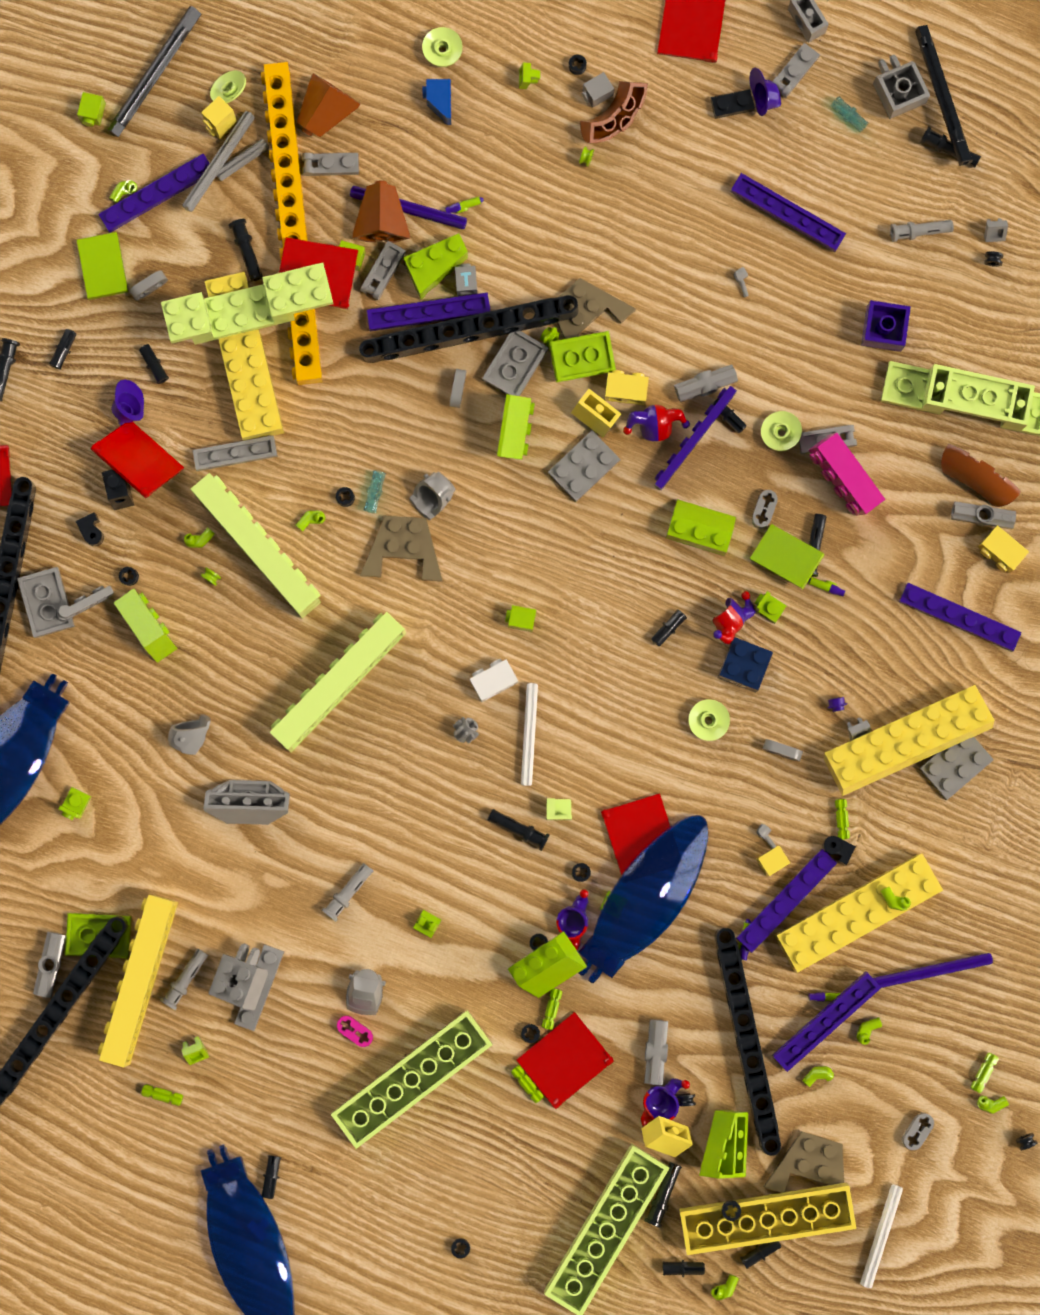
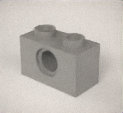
(808, 18)

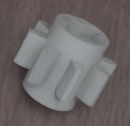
(466, 730)

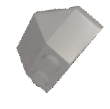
(247, 802)

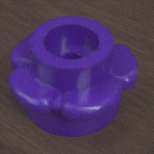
(837, 704)

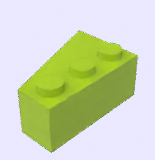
(434, 263)
(145, 624)
(726, 1146)

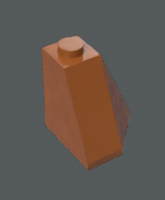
(324, 107)
(381, 215)

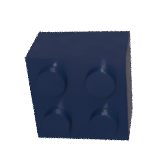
(745, 664)

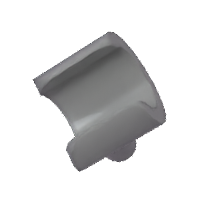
(739, 275)
(763, 832)

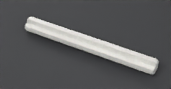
(529, 734)
(881, 1236)

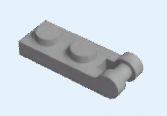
(796, 69)
(330, 164)
(383, 269)
(811, 438)
(82, 603)

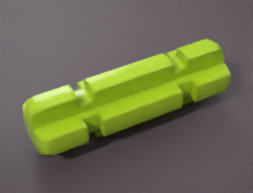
(842, 818)
(552, 1008)
(984, 1072)
(527, 1084)
(162, 1095)

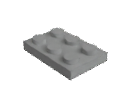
(515, 363)
(584, 466)
(42, 597)
(956, 766)

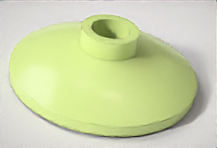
(440, 38)
(228, 86)
(781, 421)
(718, 714)

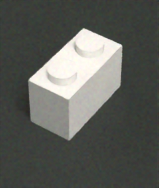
(493, 680)

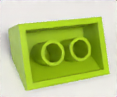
(515, 427)
(701, 527)
(547, 966)

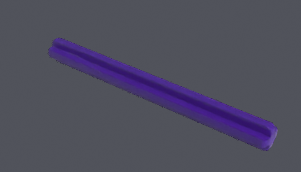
(420, 210)
(934, 970)

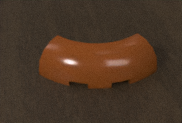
(619, 114)
(978, 476)

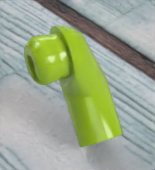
(123, 188)
(310, 517)
(198, 541)
(992, 1106)
(726, 1290)

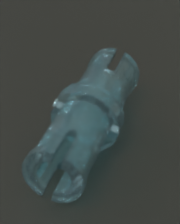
(849, 114)
(374, 491)

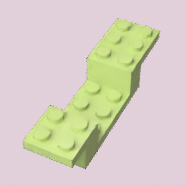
(247, 308)
(963, 392)

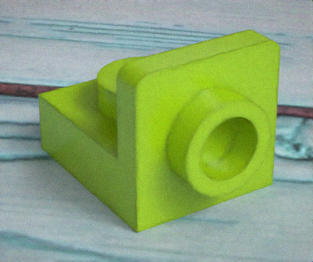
(769, 607)
(74, 804)

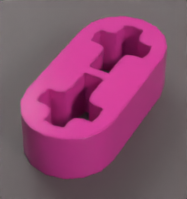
(358, 1027)

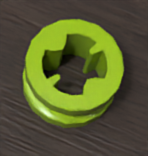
(586, 156)
(210, 576)

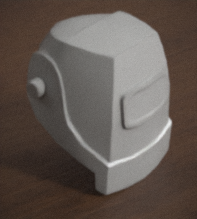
(432, 494)
(189, 735)
(364, 992)

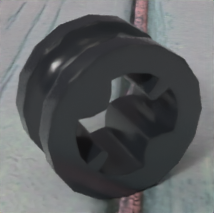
(580, 59)
(993, 259)
(345, 503)
(130, 582)
(582, 866)
(541, 936)
(536, 1036)
(686, 1099)
(1026, 1141)
(737, 1212)
(466, 1250)

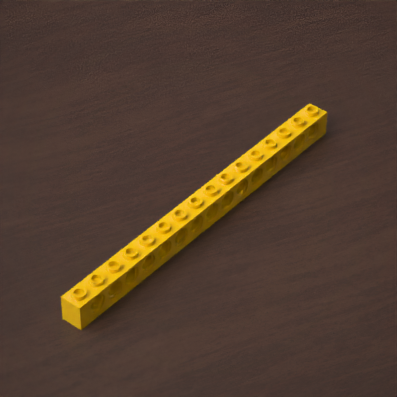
(280, 74)

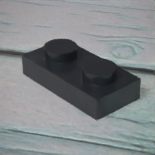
(732, 104)

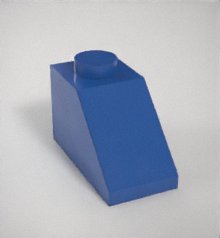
(439, 97)

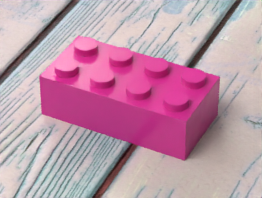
(846, 475)

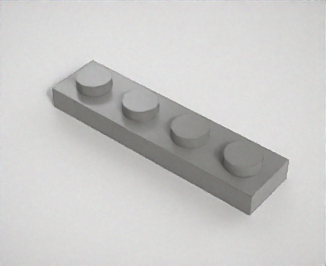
(235, 453)
(269, 960)

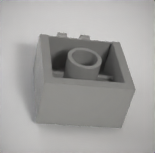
(903, 77)
(239, 980)

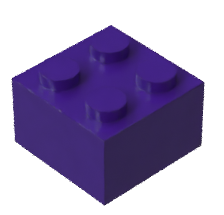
(885, 326)

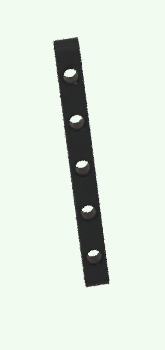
(469, 329)
(12, 551)
(59, 1008)
(747, 1042)

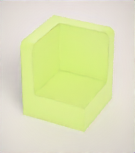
(558, 809)

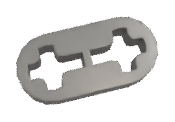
(148, 285)
(458, 387)
(768, 511)
(782, 750)
(922, 1134)

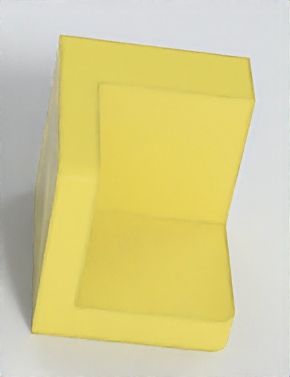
(773, 861)

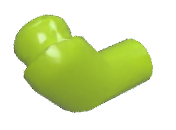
(895, 902)
(866, 1028)
(818, 1072)

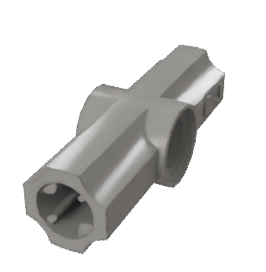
(706, 383)
(970, 513)
(52, 950)
(656, 1052)

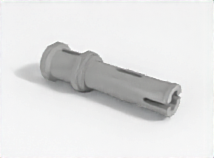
(914, 230)
(342, 899)
(179, 987)

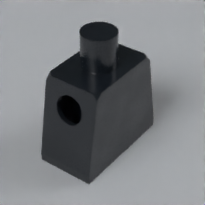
(116, 489)

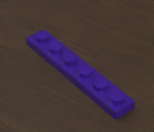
(154, 194)
(788, 212)
(427, 311)
(699, 430)
(960, 617)
(786, 900)
(826, 1021)

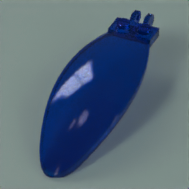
(26, 739)
(647, 896)
(246, 1240)

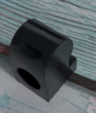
(89, 531)
(839, 847)

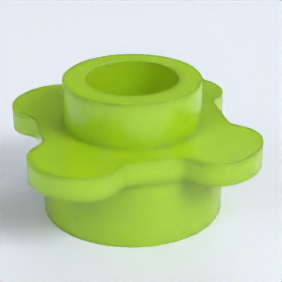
(549, 335)

